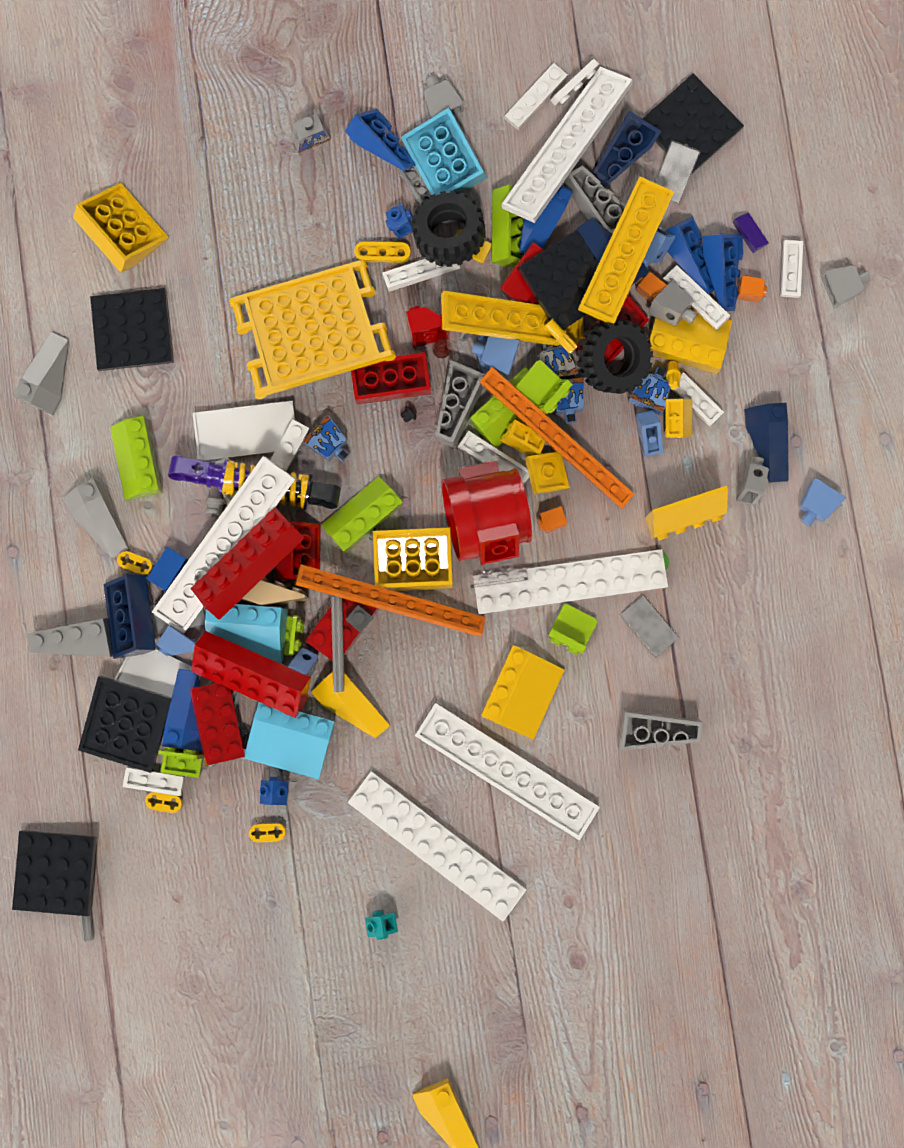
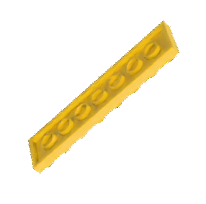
(626, 250)
(500, 319)

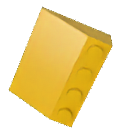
(119, 226)
(690, 344)
(688, 513)
(413, 559)
(522, 692)

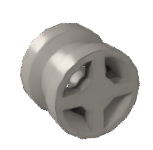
(215, 506)

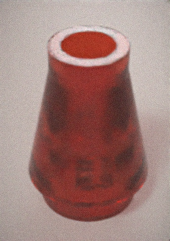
(441, 352)

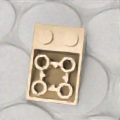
(274, 594)

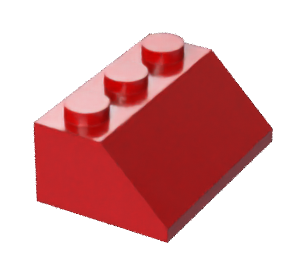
(514, 286)
(424, 326)
(305, 553)

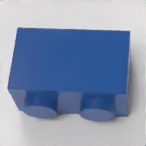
(167, 569)

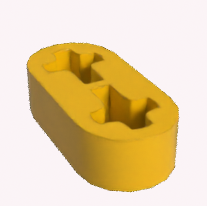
(137, 559)
(163, 806)
(267, 837)

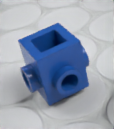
(399, 220)
(274, 791)

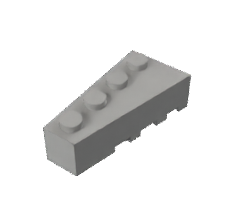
(594, 199)
(458, 402)
(84, 638)
(652, 730)

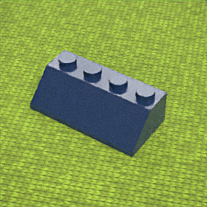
(129, 616)

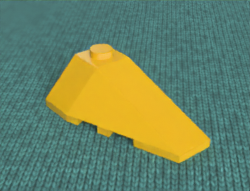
(350, 705)
(444, 1113)

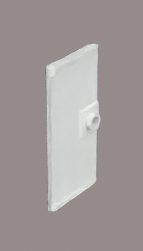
(241, 430)
(154, 672)

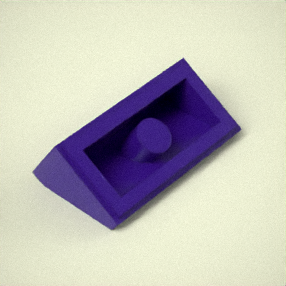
(751, 233)

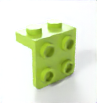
(543, 387)
(293, 629)
(572, 629)
(181, 763)

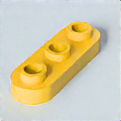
(391, 249)

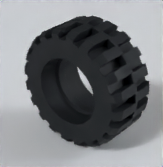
(444, 208)
(636, 356)

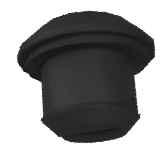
(409, 414)

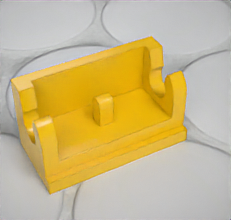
(678, 418)
(522, 439)

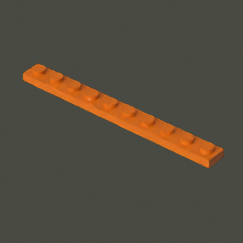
(556, 437)
(390, 600)

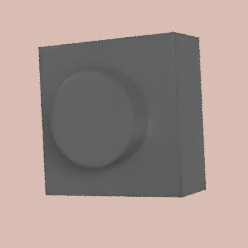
(359, 618)

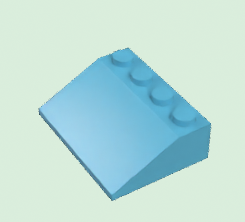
(444, 155)
(252, 627)
(288, 741)

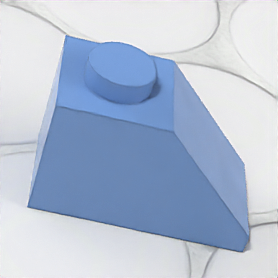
(649, 433)
(175, 642)

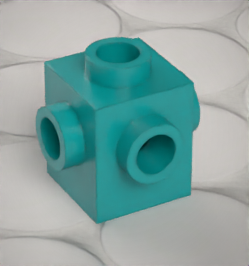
(381, 924)

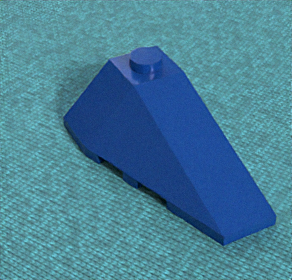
(373, 134)
(543, 227)
(689, 254)
(722, 261)
(181, 724)

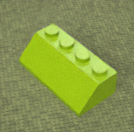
(505, 231)
(495, 417)
(136, 458)
(362, 514)

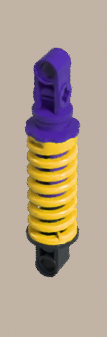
(230, 479)

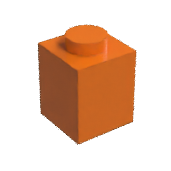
(650, 286)
(751, 289)
(552, 520)

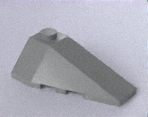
(44, 377)
(94, 514)

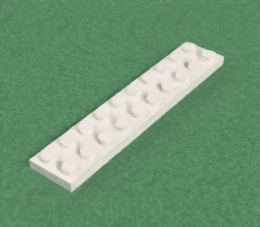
(567, 144)
(247, 508)
(576, 582)
(507, 771)
(437, 846)

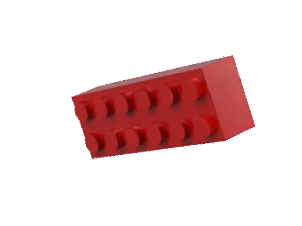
(246, 563)
(250, 674)

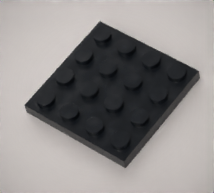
(694, 118)
(561, 278)
(131, 329)
(125, 724)
(54, 873)

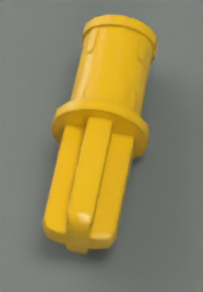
(561, 336)
(673, 375)

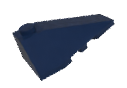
(626, 147)
(597, 239)
(769, 433)

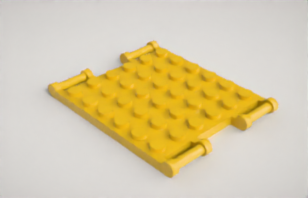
(311, 328)

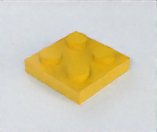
(547, 473)

